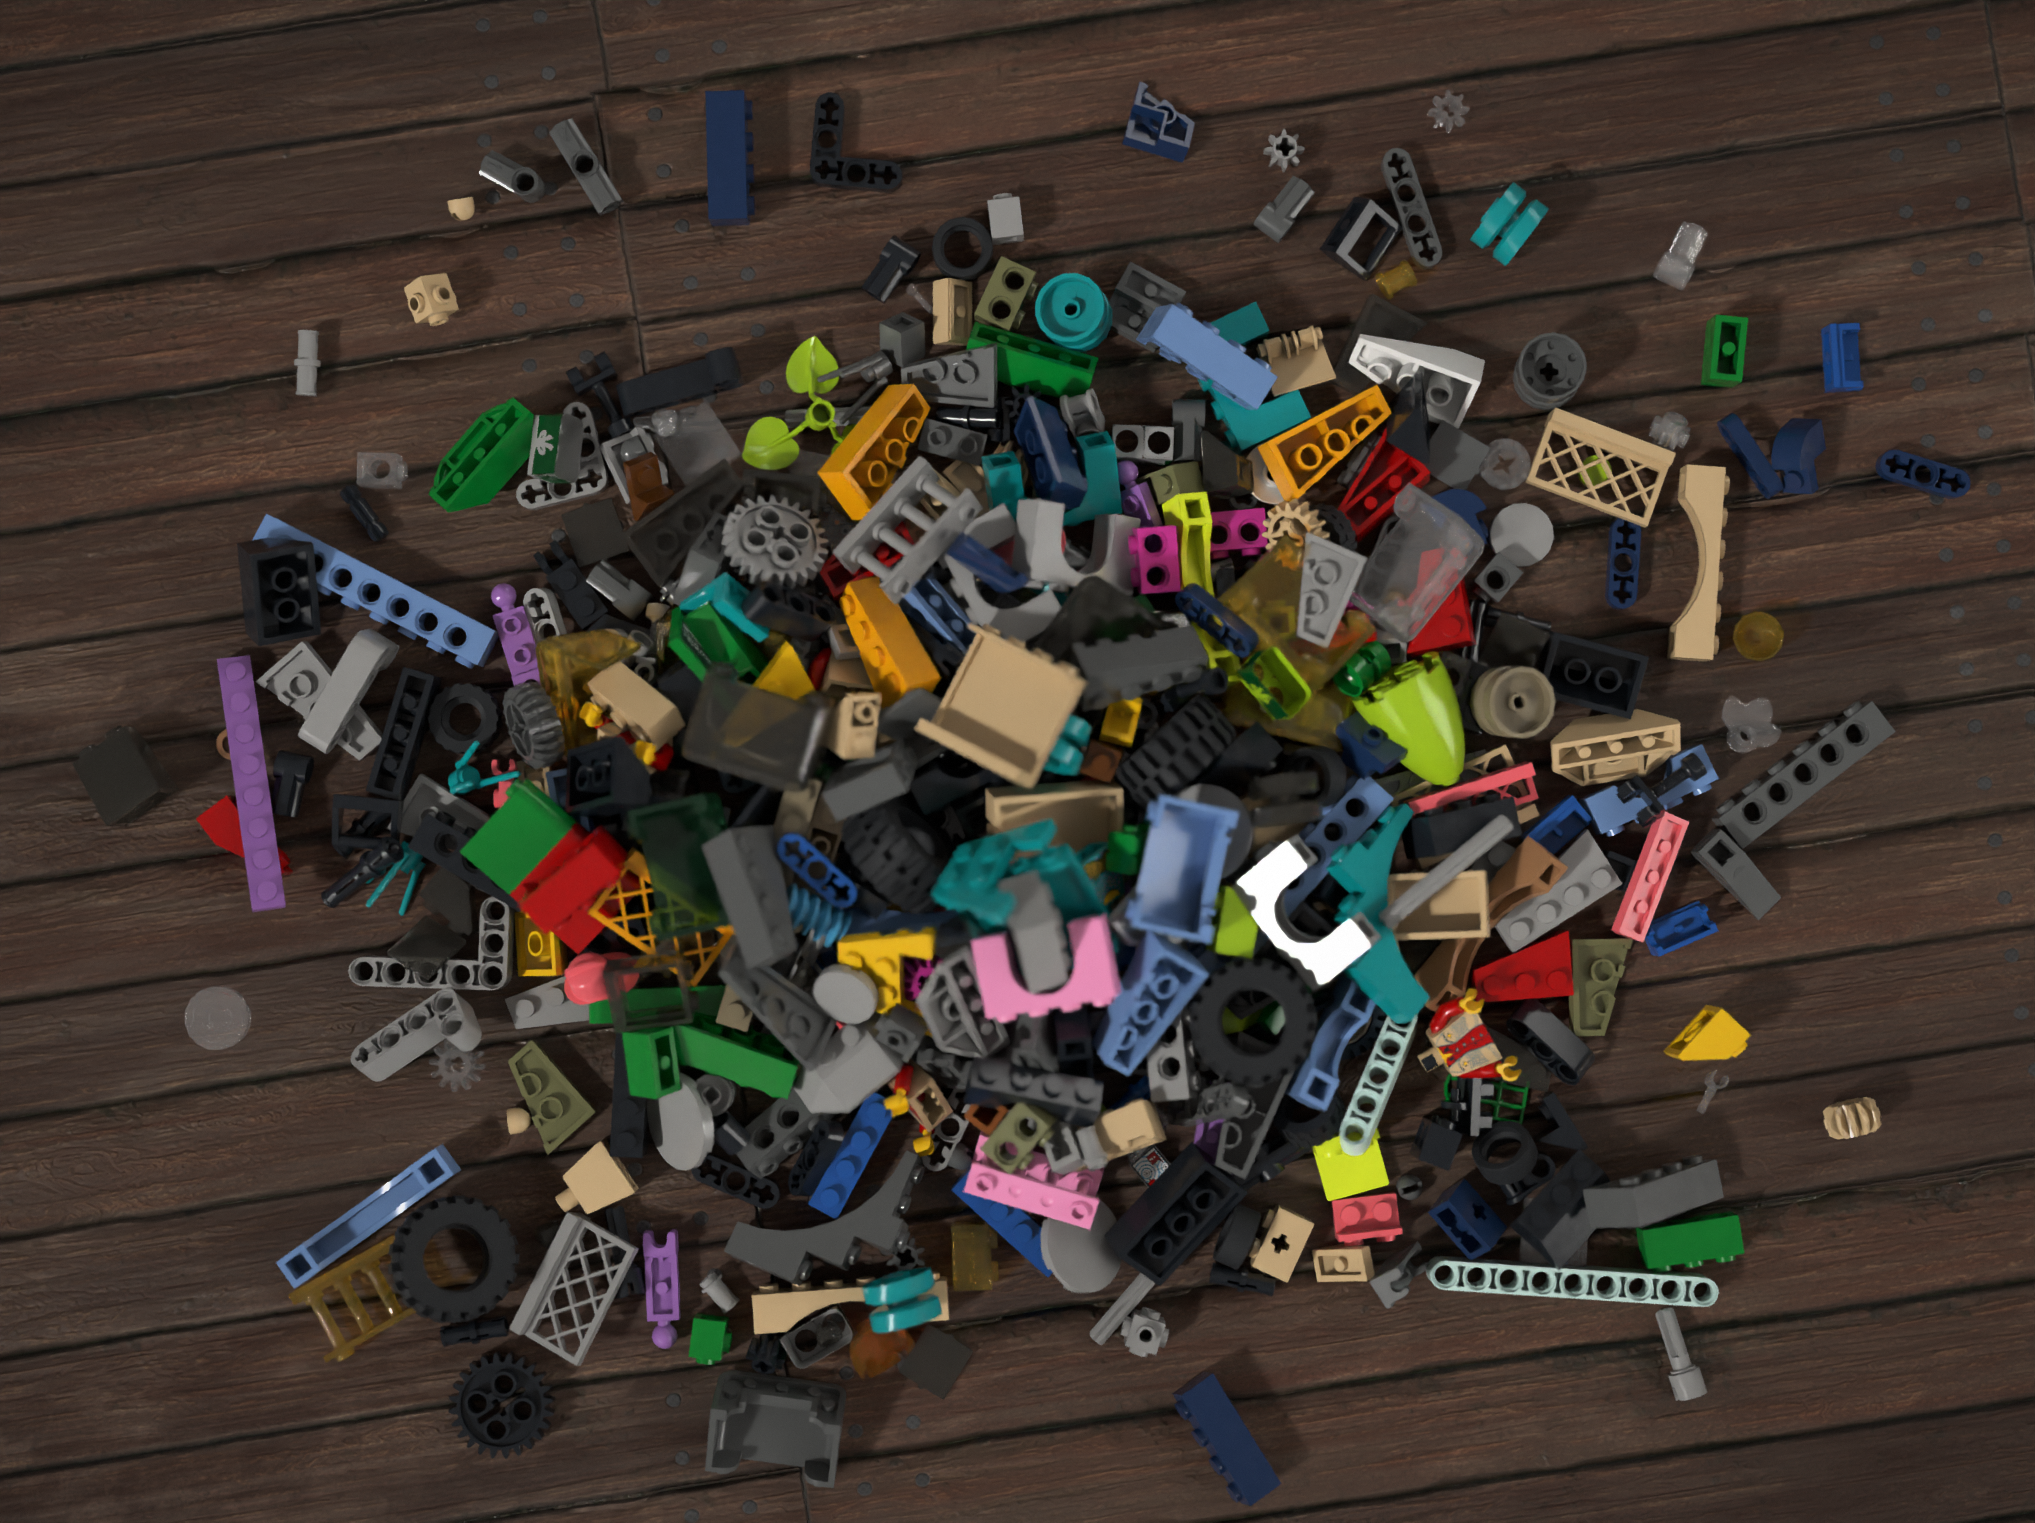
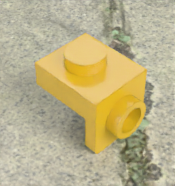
(1121, 722)

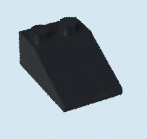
(758, 807)

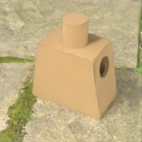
(596, 1181)

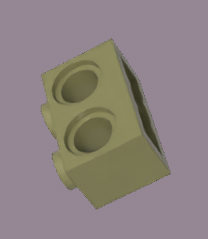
(999, 294)
(1014, 1130)

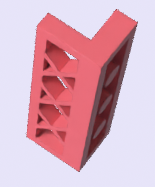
(1477, 785)
(1650, 877)

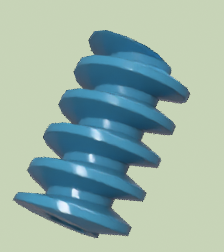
(816, 915)

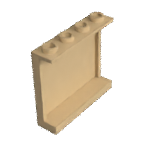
(1005, 706)

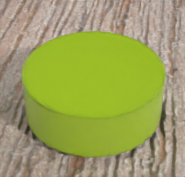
(1595, 473)

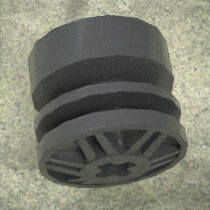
(1564, 361)

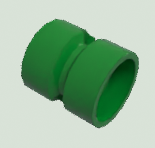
(1362, 669)

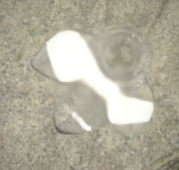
(666, 421)
(1752, 720)

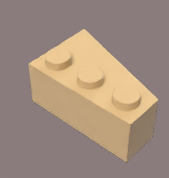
(1127, 1129)

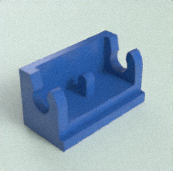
(1841, 357)
(1559, 824)
(1679, 928)

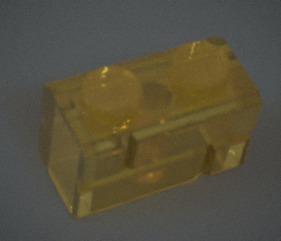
(972, 1255)

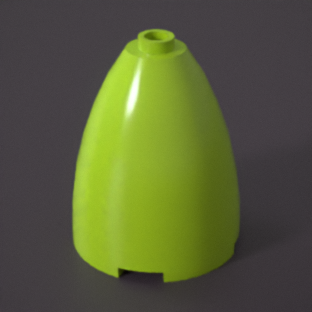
(1422, 714)

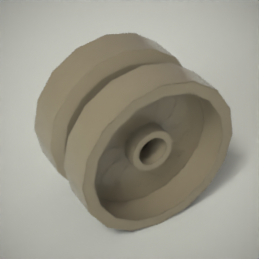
(1512, 701)

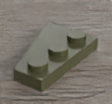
(1595, 978)
(552, 1098)

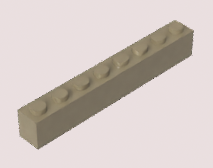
(793, 816)

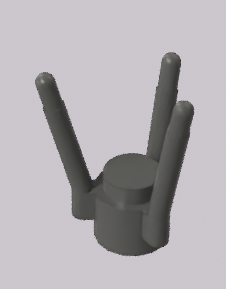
(872, 368)

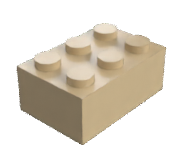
(1452, 912)

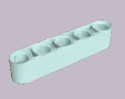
(1375, 1093)

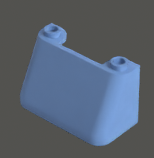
(1181, 868)

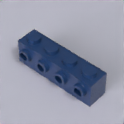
(728, 158)
(1226, 1439)

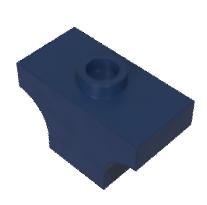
(1366, 747)

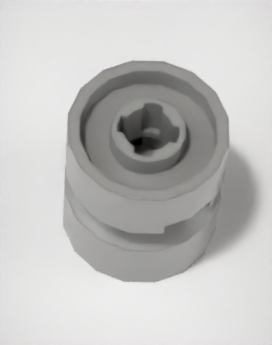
(716, 1092)

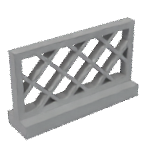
(548, 1281)

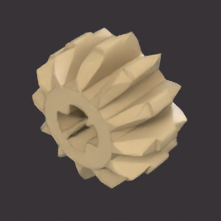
(1852, 1118)

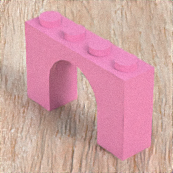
(1006, 990)

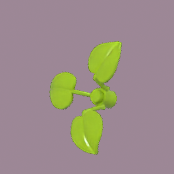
(769, 441)

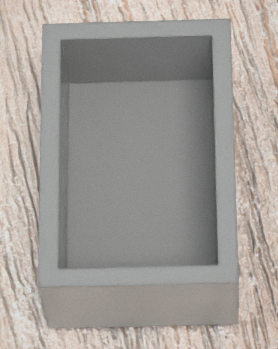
(1036, 933)

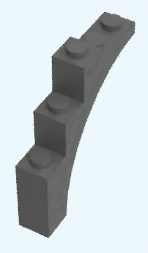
(837, 1242)

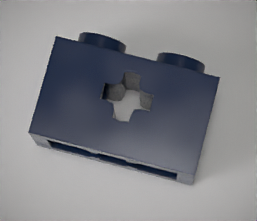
(1467, 1219)

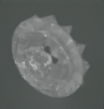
(1518, 469)

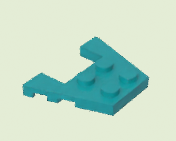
(980, 865)

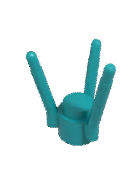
(467, 778)
(412, 861)

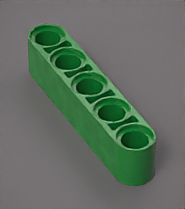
(652, 997)

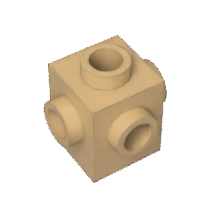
(431, 299)

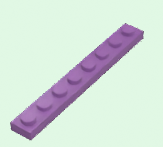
(251, 783)

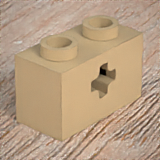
(1295, 1231)

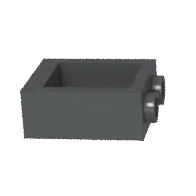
(705, 560)
(870, 780)

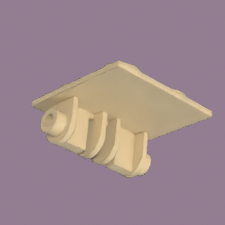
(1297, 360)

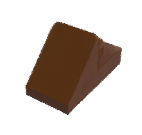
(645, 485)

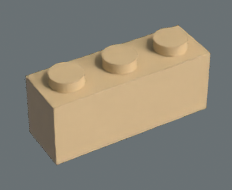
(636, 705)

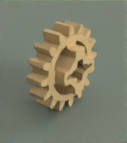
(1295, 524)

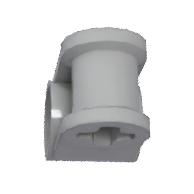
(1082, 413)

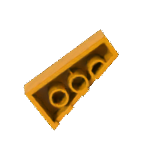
(1315, 446)
(875, 449)
(886, 642)

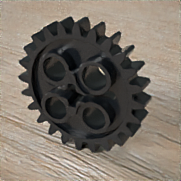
(485, 1382)

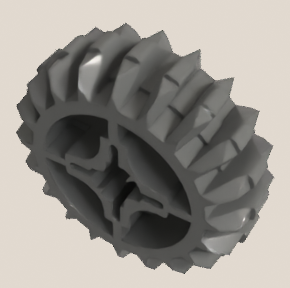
(533, 725)

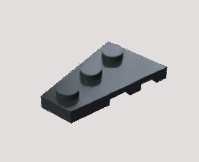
(957, 378)

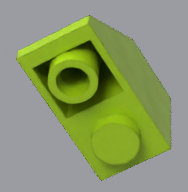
(1233, 925)

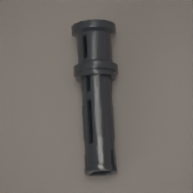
(337, 892)

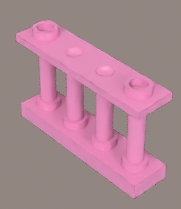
(1036, 1187)

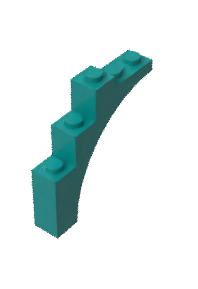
(1364, 873)

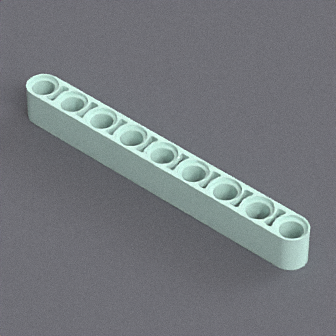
(1587, 1281)

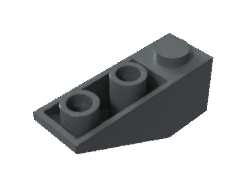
(1736, 872)

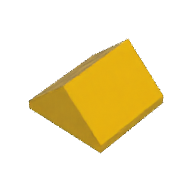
(538, 952)

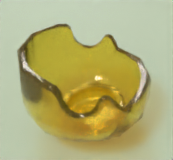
(1758, 636)

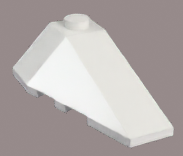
(1447, 374)

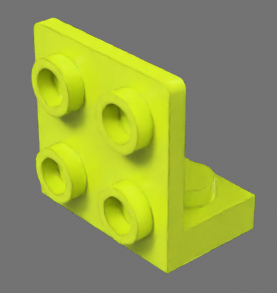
(1348, 1174)

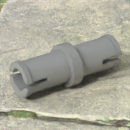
(307, 362)

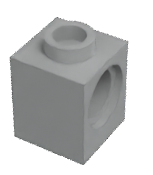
(1005, 219)

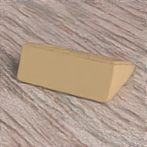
(952, 311)

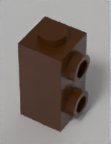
(1100, 758)

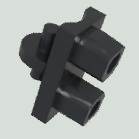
(1466, 1105)

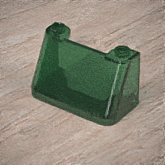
(678, 866)

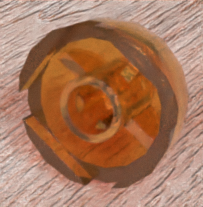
(877, 1352)

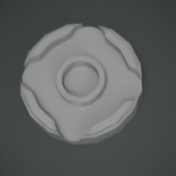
(1521, 534)
(846, 994)

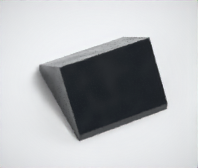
(1409, 423)

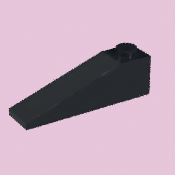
(1307, 920)

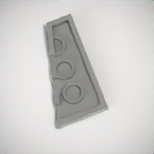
(1584, 882)

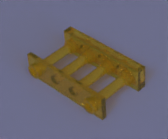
(340, 1279)

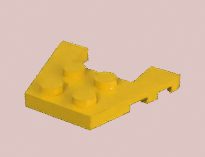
(883, 962)

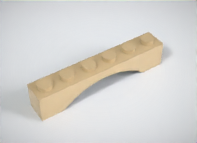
(1702, 497)
(781, 1308)

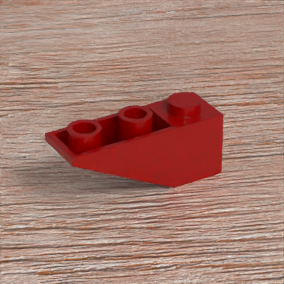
(223, 828)

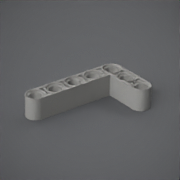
(446, 976)

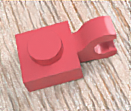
(499, 796)

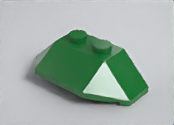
(484, 457)

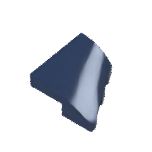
(1157, 127)
(985, 564)

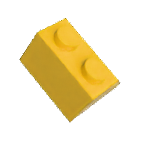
(1709, 1037)

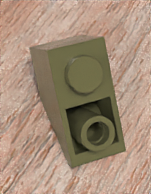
(1172, 481)

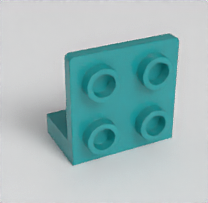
(726, 597)

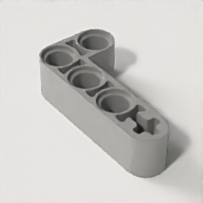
(346, 688)
(416, 1032)

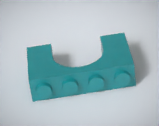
(1252, 427)
(1096, 463)

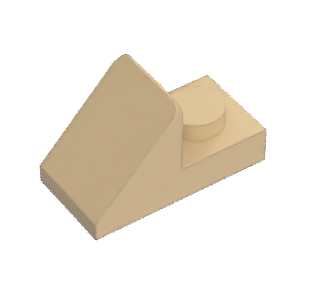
(1343, 1263)

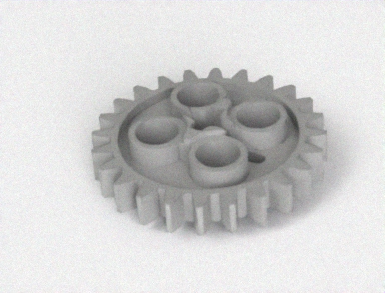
(775, 542)

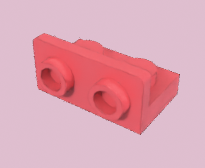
(1366, 1218)

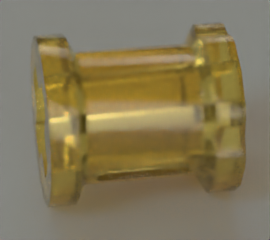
(1396, 279)

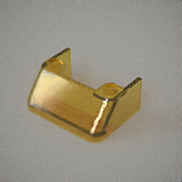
(568, 665)

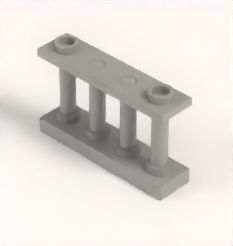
(887, 515)

